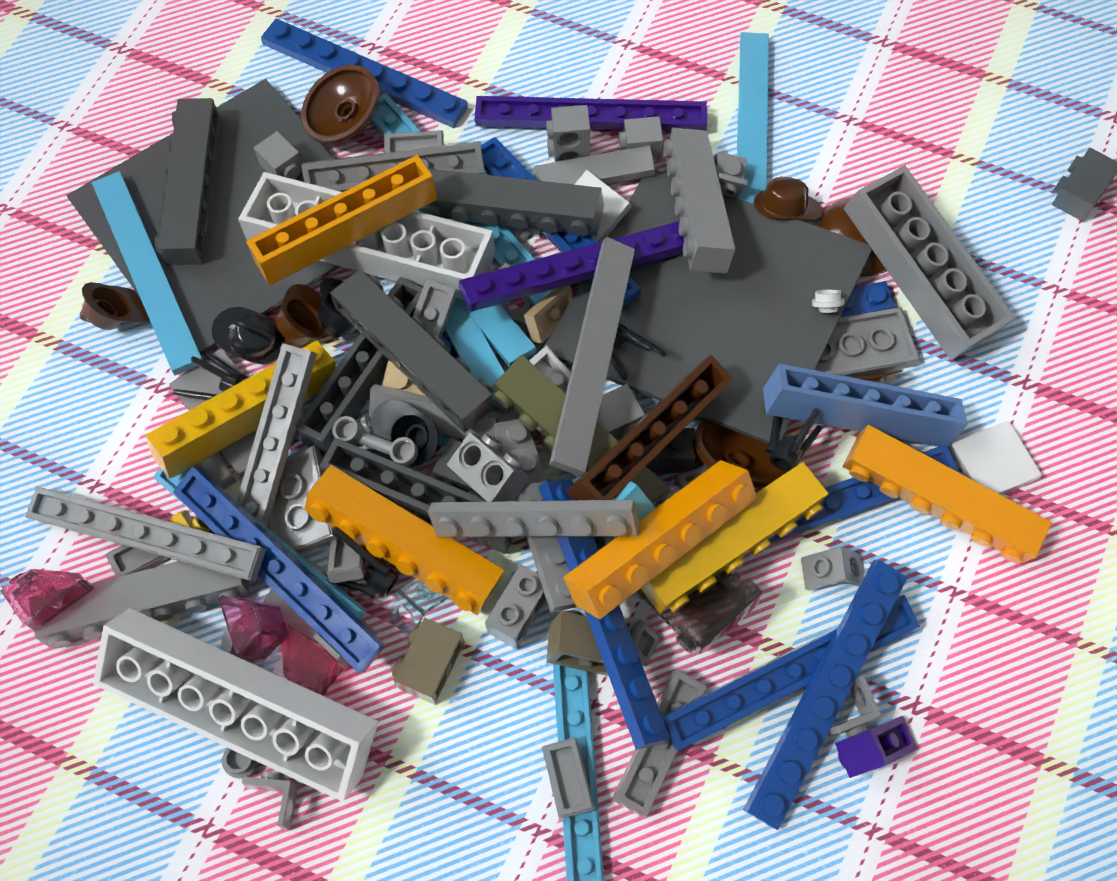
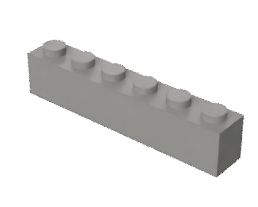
(698, 201)
(153, 592)

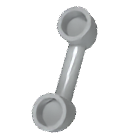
(402, 450)

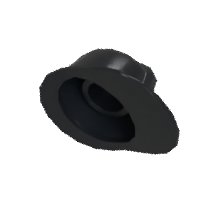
(329, 315)
(247, 335)
(399, 419)

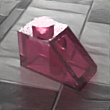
(44, 594)
(253, 626)
(307, 663)

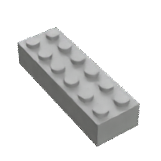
(928, 262)

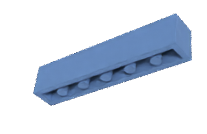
(857, 403)

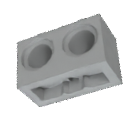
(568, 133)
(486, 474)
(517, 608)

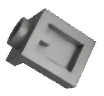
(731, 173)

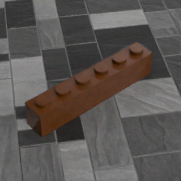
(652, 433)

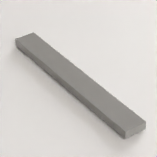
(592, 358)
(147, 533)

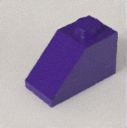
(875, 747)

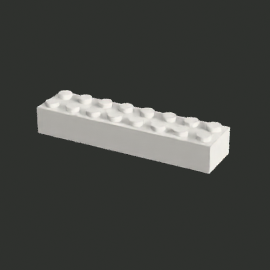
(409, 248)
(235, 703)

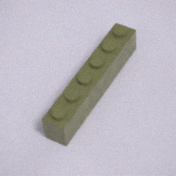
(541, 407)

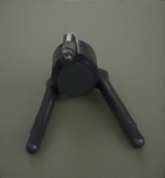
(624, 333)
(228, 379)
(789, 451)
(379, 576)

